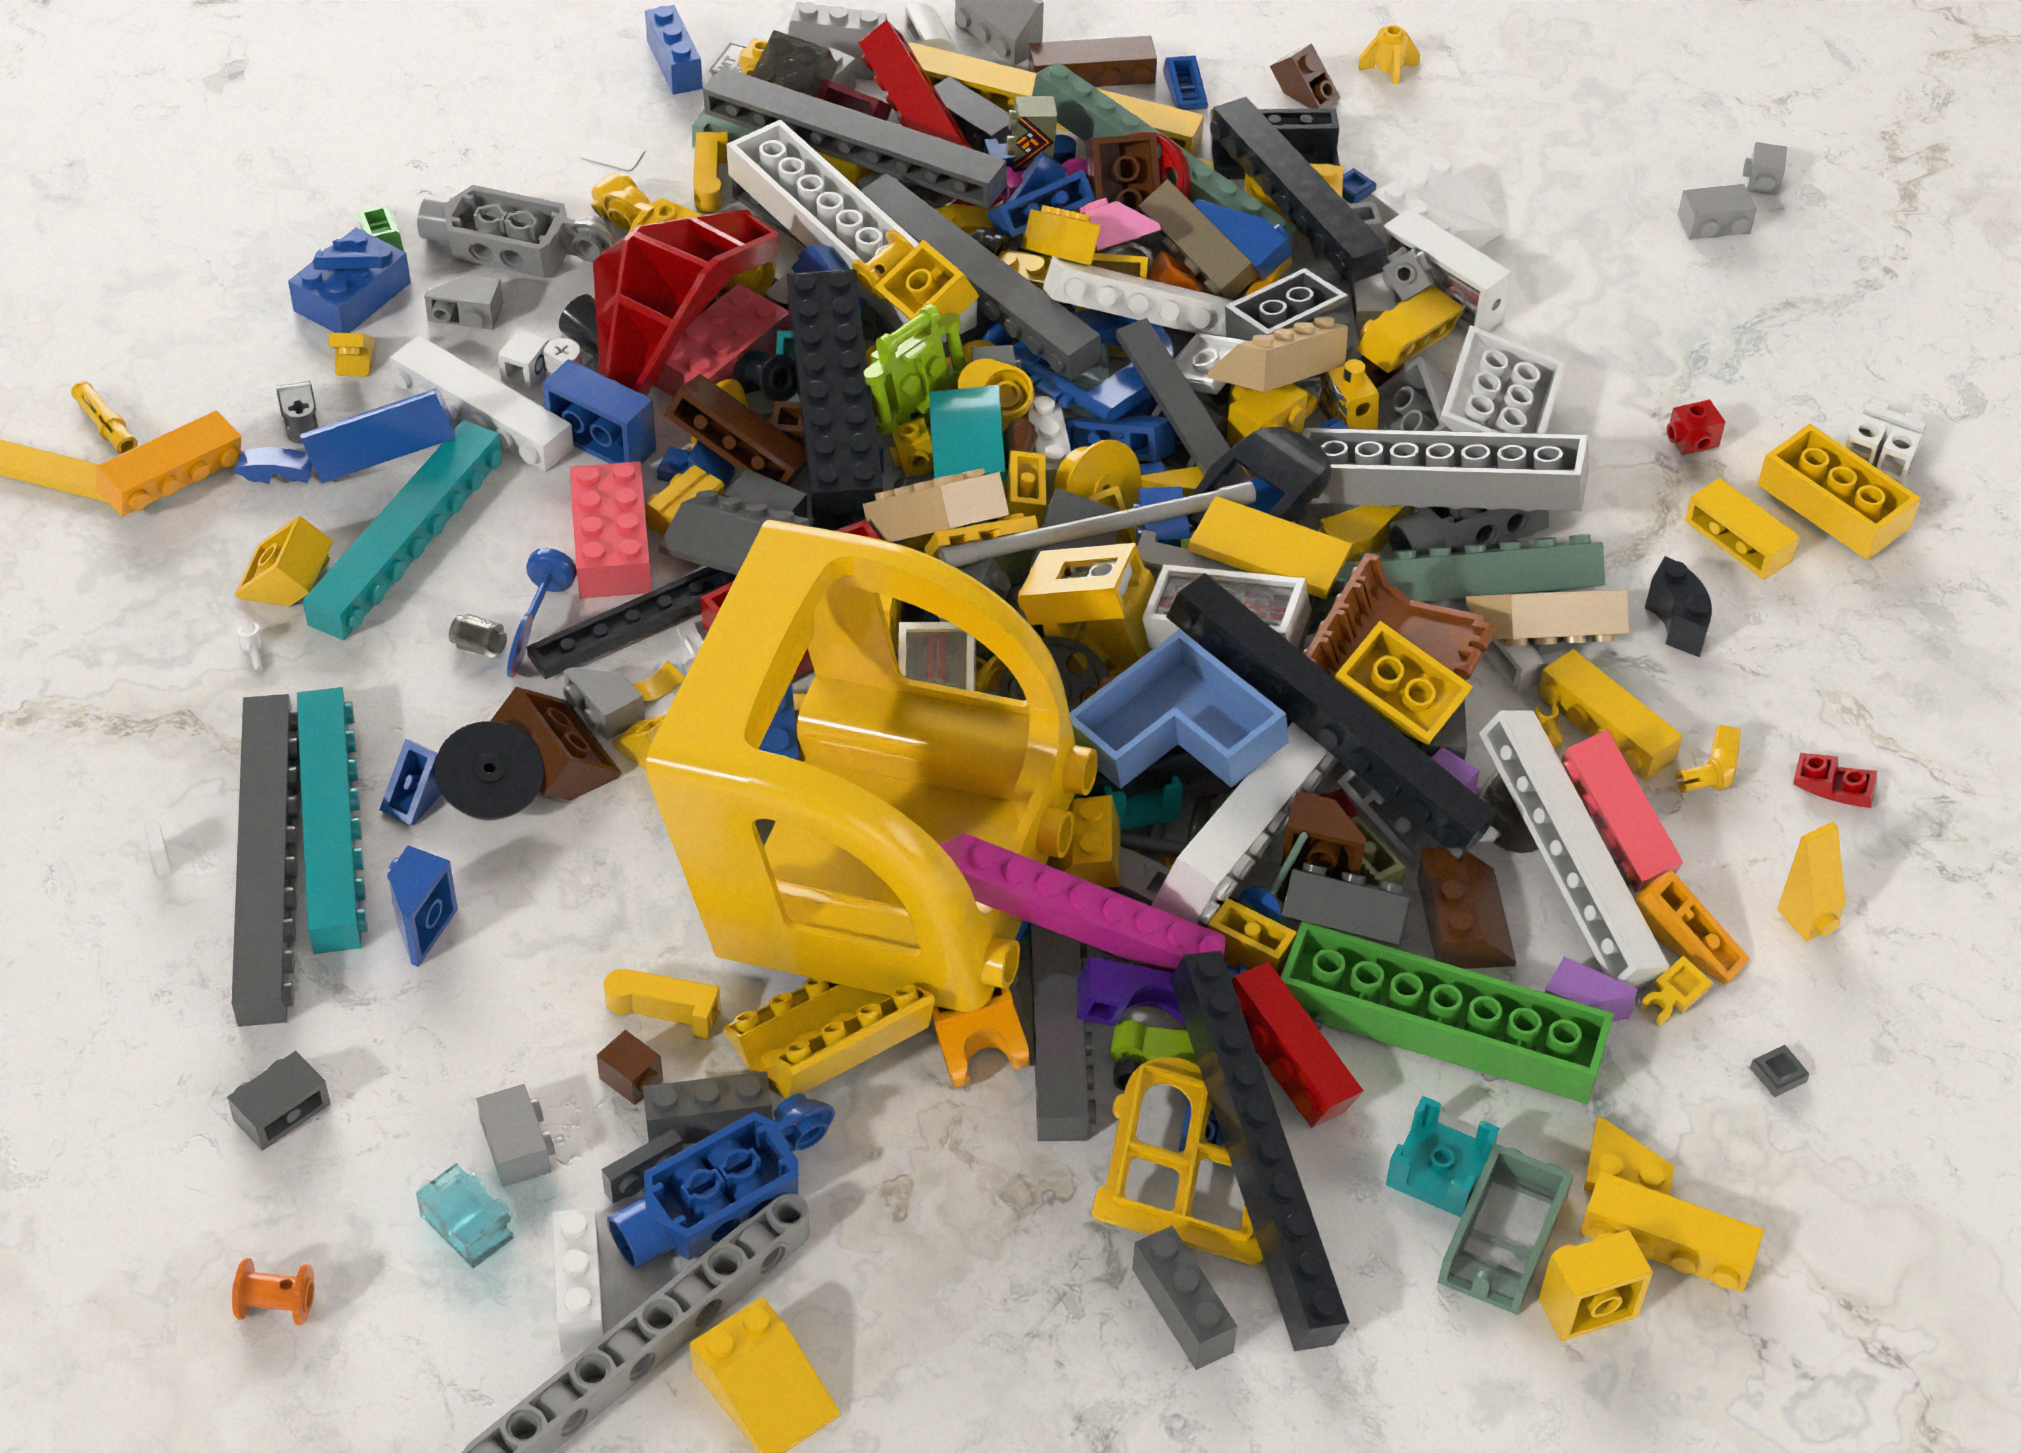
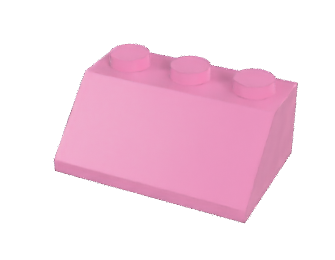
(1117, 223)

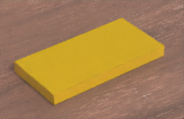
(1269, 545)

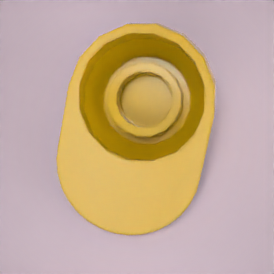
(1014, 385)

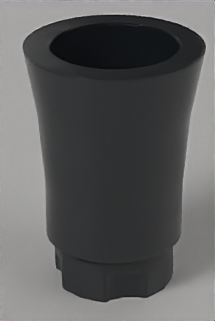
(579, 321)

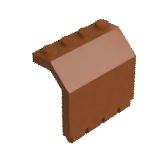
(1443, 633)

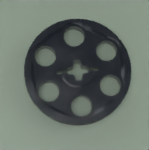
(1074, 684)

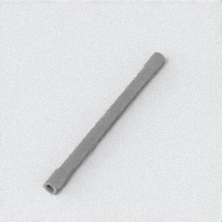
(972, 552)

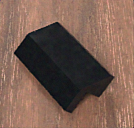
(1310, 131)

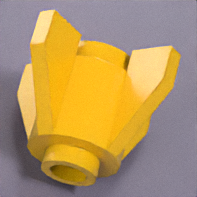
(1390, 51)

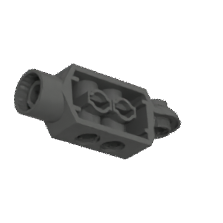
(1463, 526)

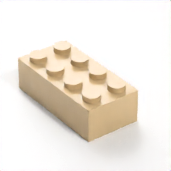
(937, 505)

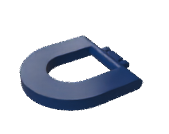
(1109, 398)

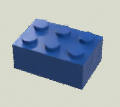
(348, 297)
(603, 414)

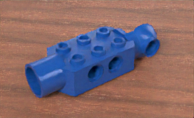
(718, 1183)

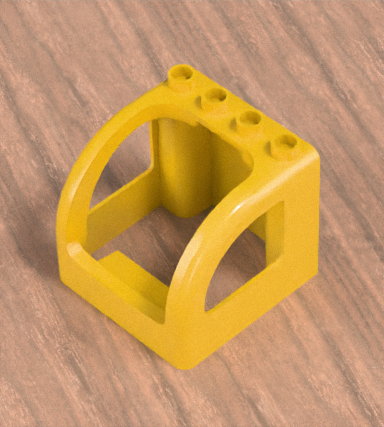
(889, 772)

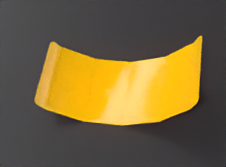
(660, 683)

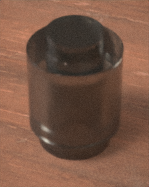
(478, 635)

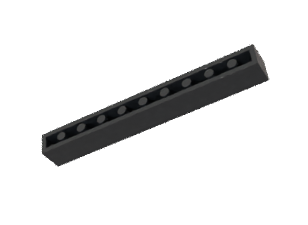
(1332, 715)
(1259, 1152)

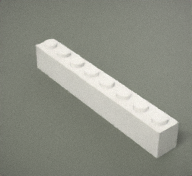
(1573, 849)

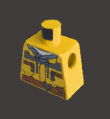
(1350, 396)

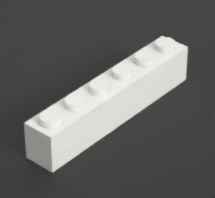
(1136, 297)
(477, 398)

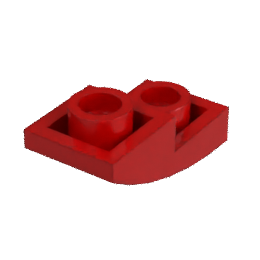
(1826, 779)

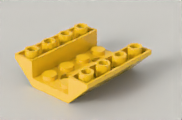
(824, 1031)

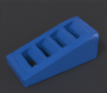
(1185, 66)

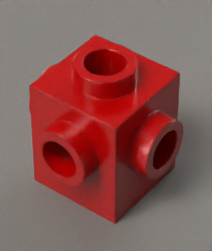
(1695, 427)

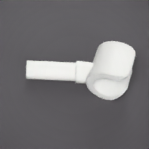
(252, 643)

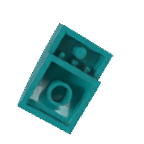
(967, 431)

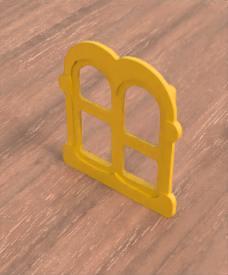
(1110, 1201)

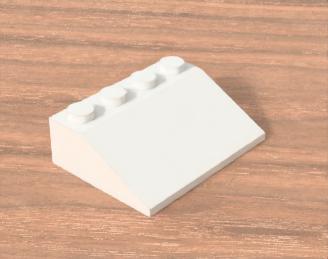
(1501, 387)

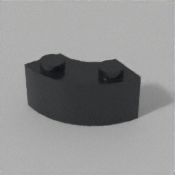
(1681, 604)

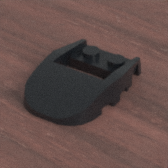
(1280, 459)

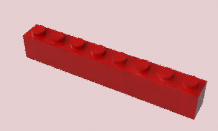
(909, 87)

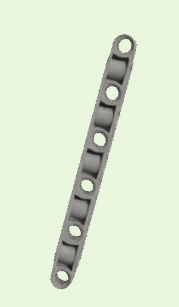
(635, 1347)

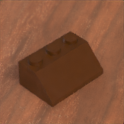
(1123, 168)
(569, 750)
(1331, 838)
(1464, 911)

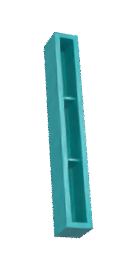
(402, 531)
(329, 821)

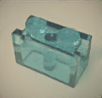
(465, 1214)

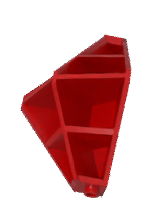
(662, 280)

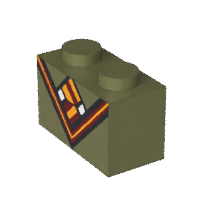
(1032, 128)

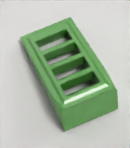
(381, 224)

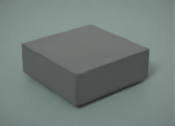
(1779, 1070)

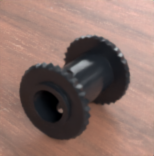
(762, 372)

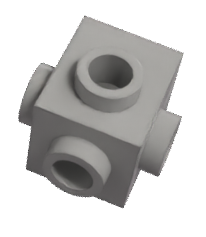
(1406, 285)

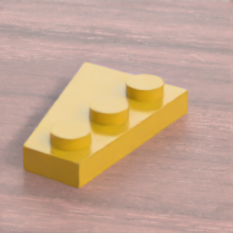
(979, 532)

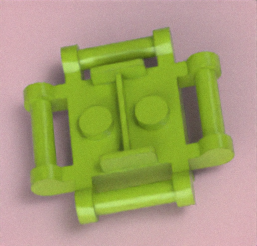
(912, 365)

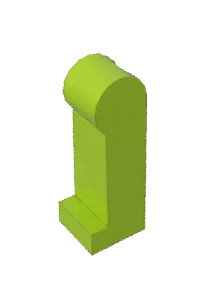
(1150, 1042)

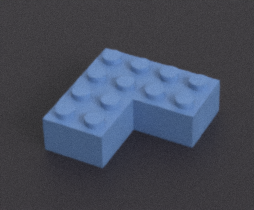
(1182, 699)

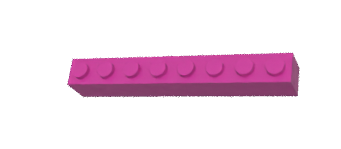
(1077, 906)

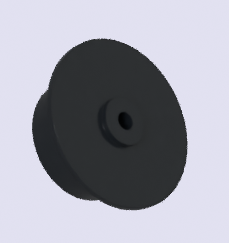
(489, 770)

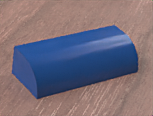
(379, 435)

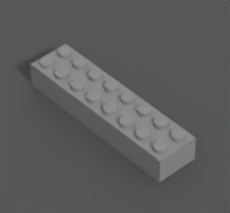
(1454, 469)

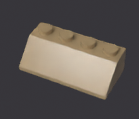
(1284, 355)
(1554, 615)

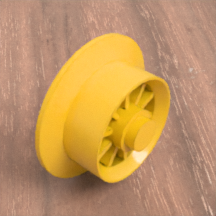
(1100, 468)

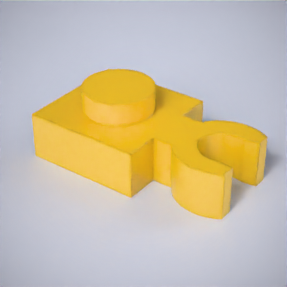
(1677, 987)

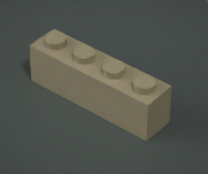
(1199, 242)

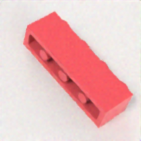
(1620, 809)

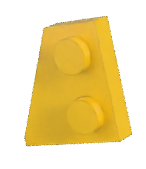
(1625, 1158)

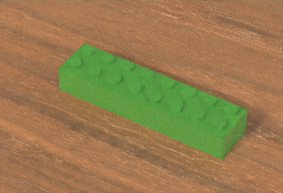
(1448, 1012)

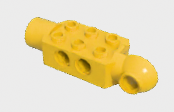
(632, 209)

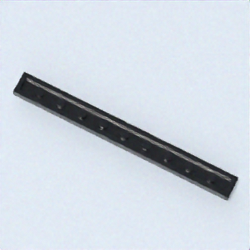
(637, 616)

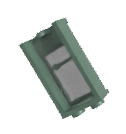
(1505, 1228)

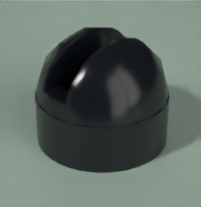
(1123, 1070)

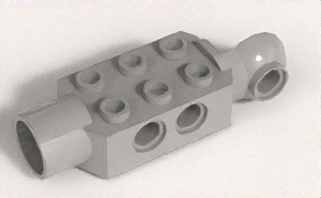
(510, 230)

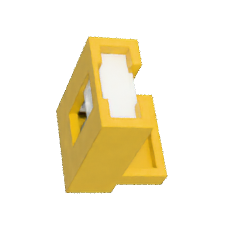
(1080, 587)

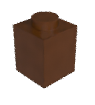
(629, 1065)

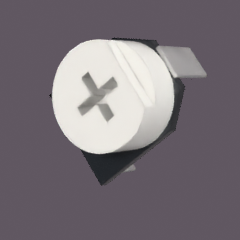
(561, 350)

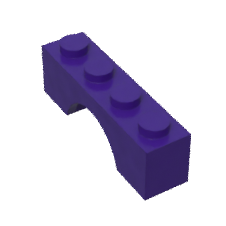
(1112, 988)

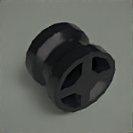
(992, 243)

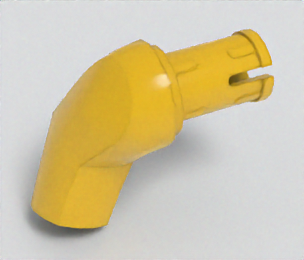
(1720, 768)

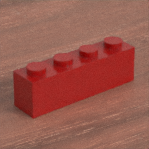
(1294, 1047)

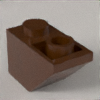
(1305, 78)

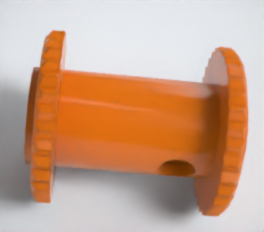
(273, 1291)

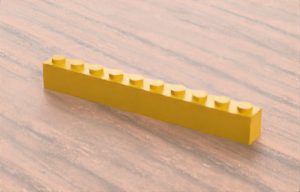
(1003, 83)

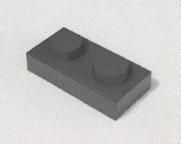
(626, 1175)

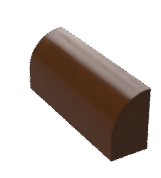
(735, 431)

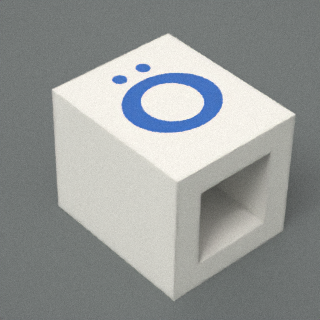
(522, 359)

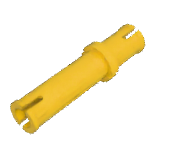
(110, 425)

